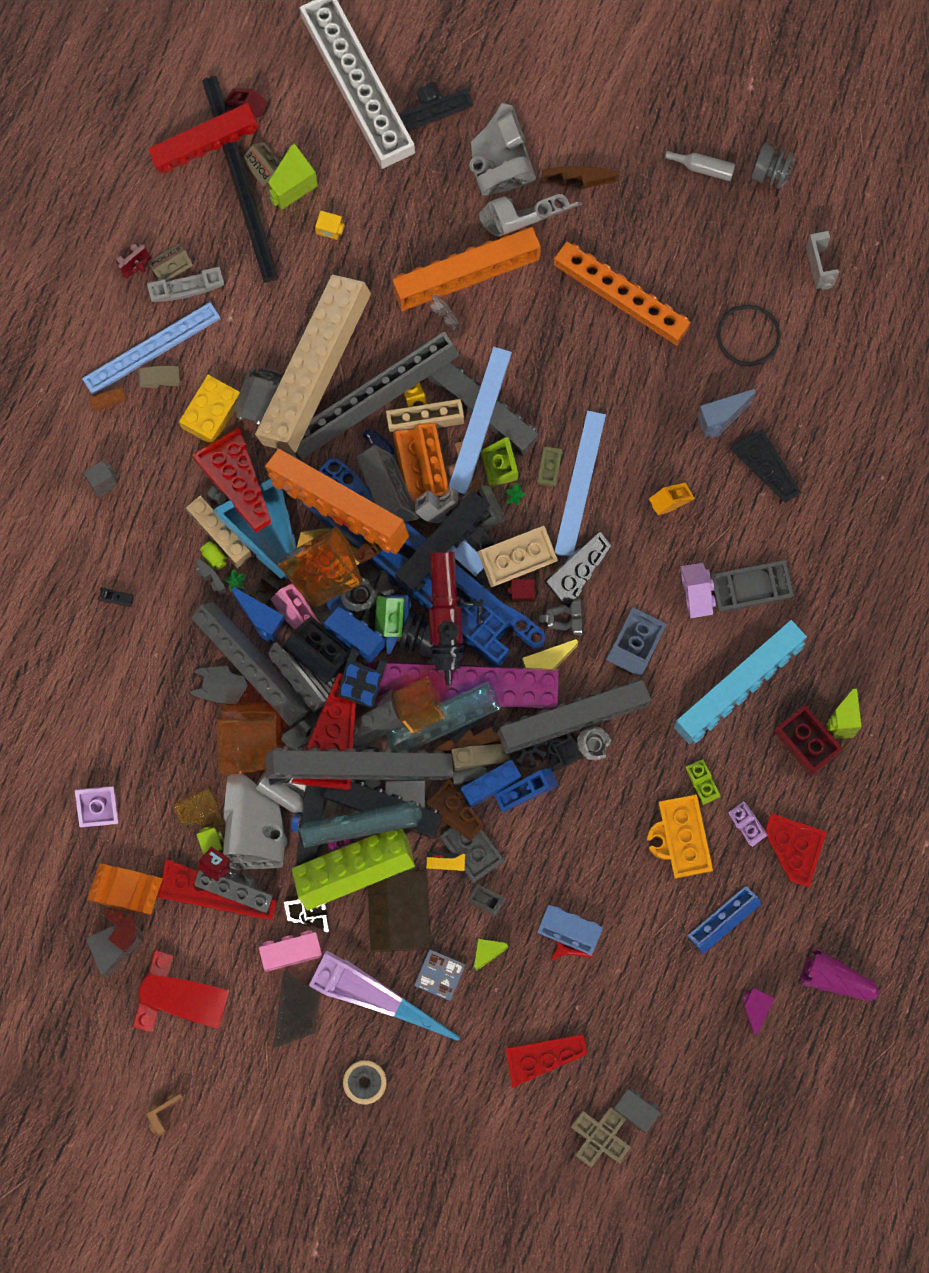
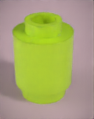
(213, 555)

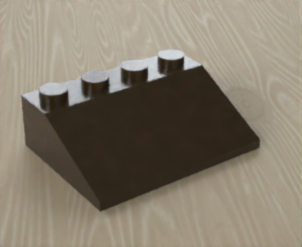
(399, 913)

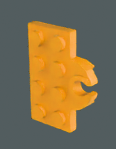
(682, 837)

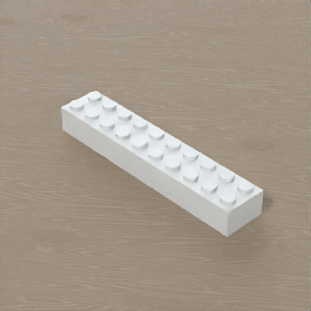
(357, 81)

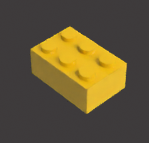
(210, 410)

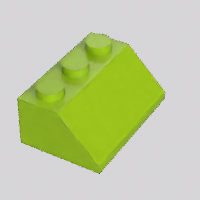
(846, 718)

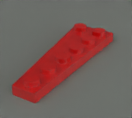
(179, 887)

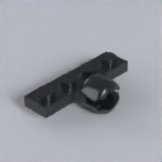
(434, 106)

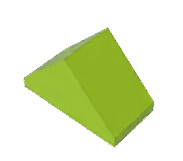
(487, 951)

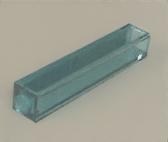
(360, 824)

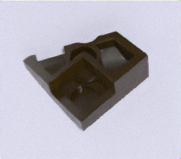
(314, 917)

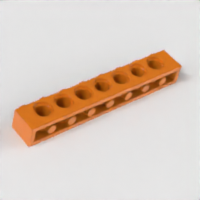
(672, 333)

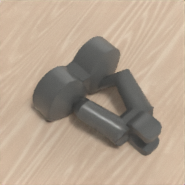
(574, 610)

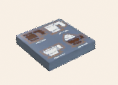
(439, 975)

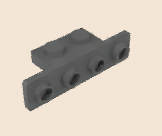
(237, 888)

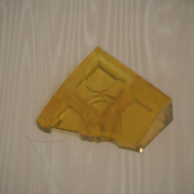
(199, 810)

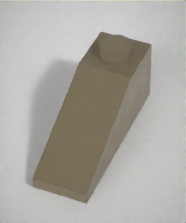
(478, 756)

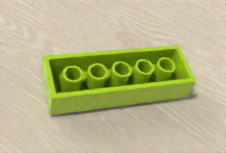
(352, 868)

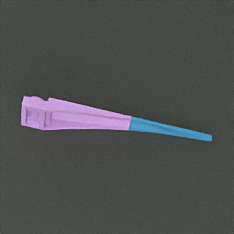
(349, 983)

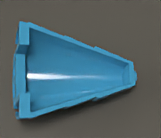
(271, 542)

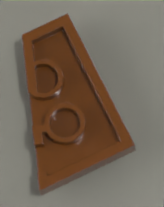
(455, 811)

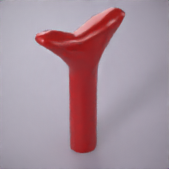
(564, 950)

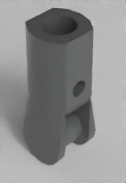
(468, 775)

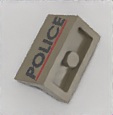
(261, 162)
(170, 263)

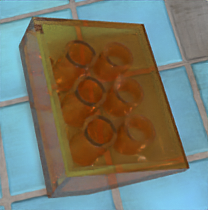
(322, 568)

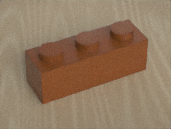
(107, 399)

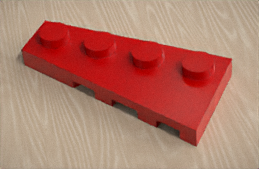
(538, 1058)

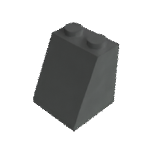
(108, 955)

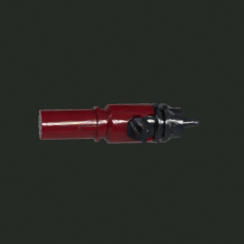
(445, 615)

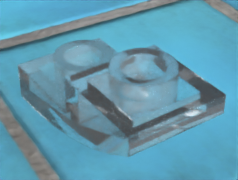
(442, 309)

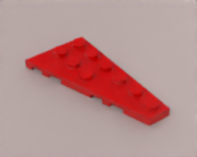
(232, 472)
(332, 731)

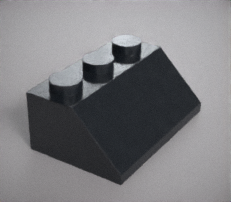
(317, 649)

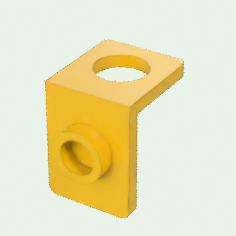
(415, 394)

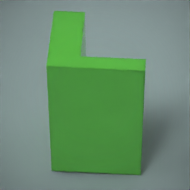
(389, 616)

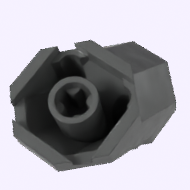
(257, 394)

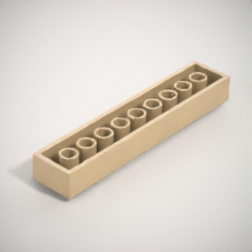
(313, 363)

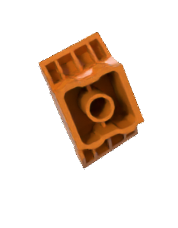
(124, 889)

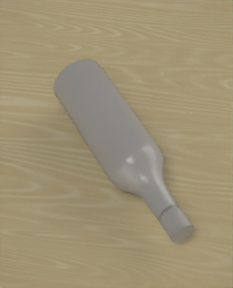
(704, 164)
(281, 794)

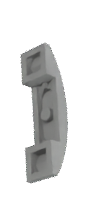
(185, 287)

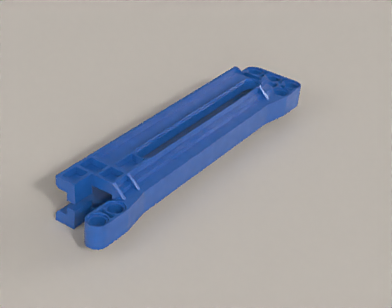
(497, 616)

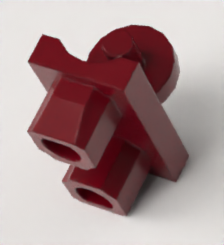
(134, 262)

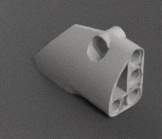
(502, 153)
(502, 217)
(252, 826)

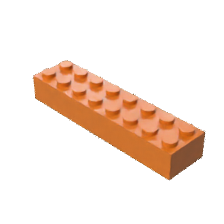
(466, 268)
(337, 502)

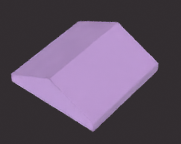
(96, 806)

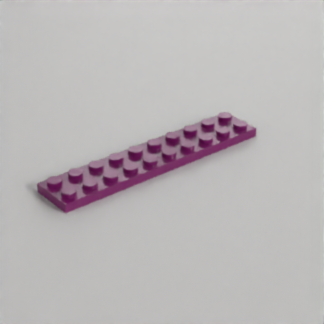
(512, 684)

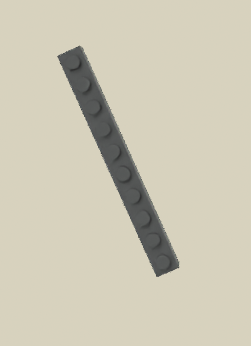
(377, 393)
(358, 765)

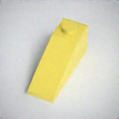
(551, 657)

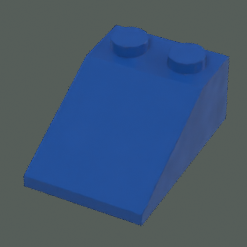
(263, 618)

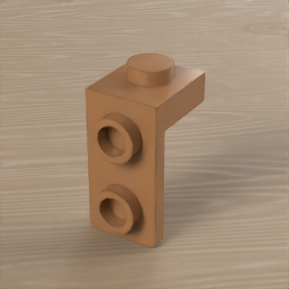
(155, 1123)

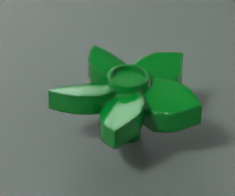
(515, 494)
(236, 580)

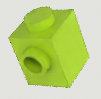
(210, 837)

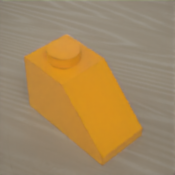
(671, 498)

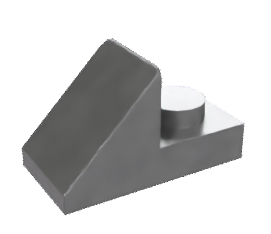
(486, 900)

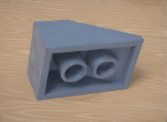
(720, 414)
(636, 642)

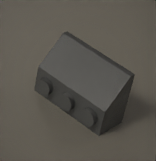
(376, 722)

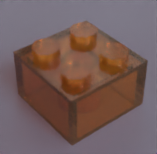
(418, 705)

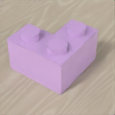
(698, 590)

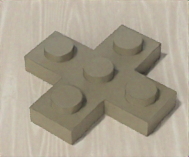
(600, 1137)

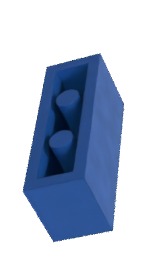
(355, 633)
(491, 783)

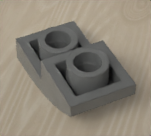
(208, 573)

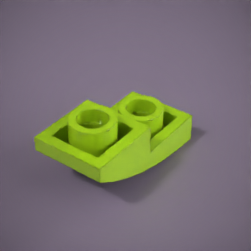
(702, 782)

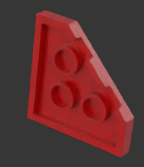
(795, 847)

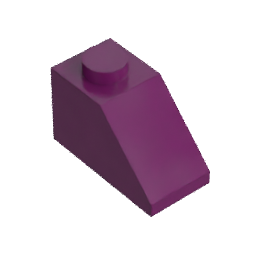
(756, 1008)

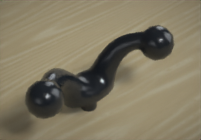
(479, 621)

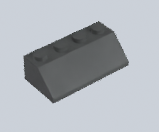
(386, 483)

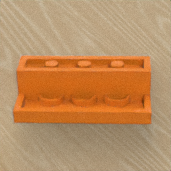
(421, 460)

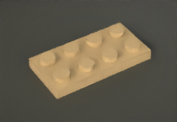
(517, 556)

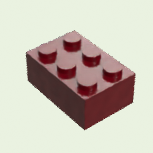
(808, 740)

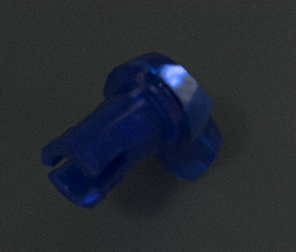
(376, 439)

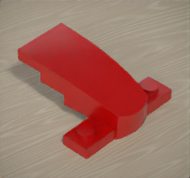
(176, 997)

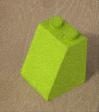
(291, 179)

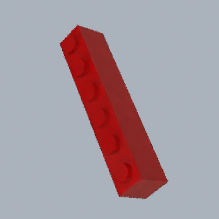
(204, 138)

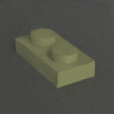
(549, 466)

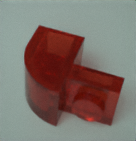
(126, 929)

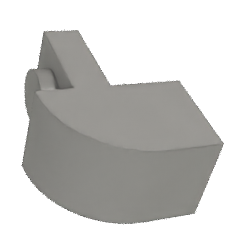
(436, 509)

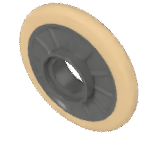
(355, 1073)

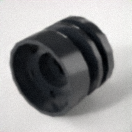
(416, 634)

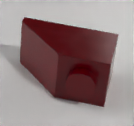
(242, 96)

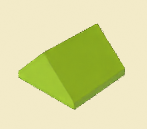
(499, 463)

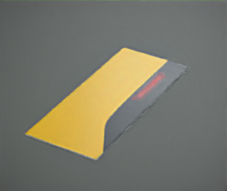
(445, 861)

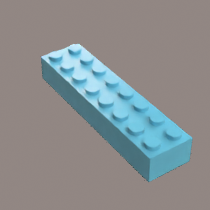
(740, 682)

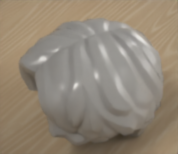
(593, 743)

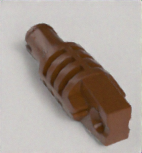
(367, 552)

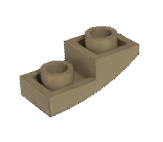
(158, 375)

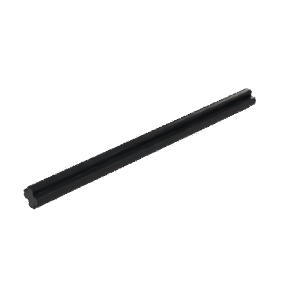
(242, 187)

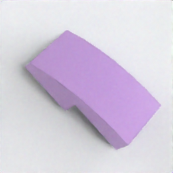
(748, 824)

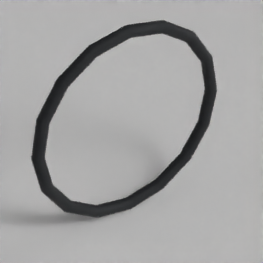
(743, 362)

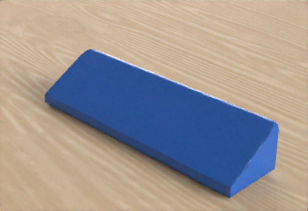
(724, 919)

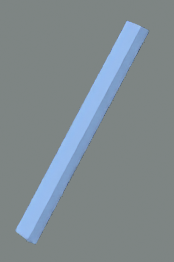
(151, 348)
(480, 420)
(580, 484)

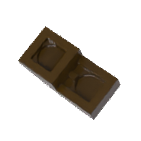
(268, 587)

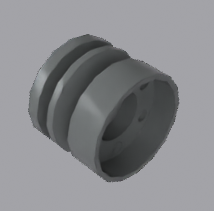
(772, 166)

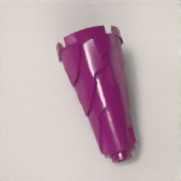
(833, 976)

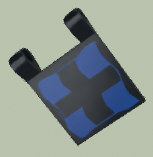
(360, 682)

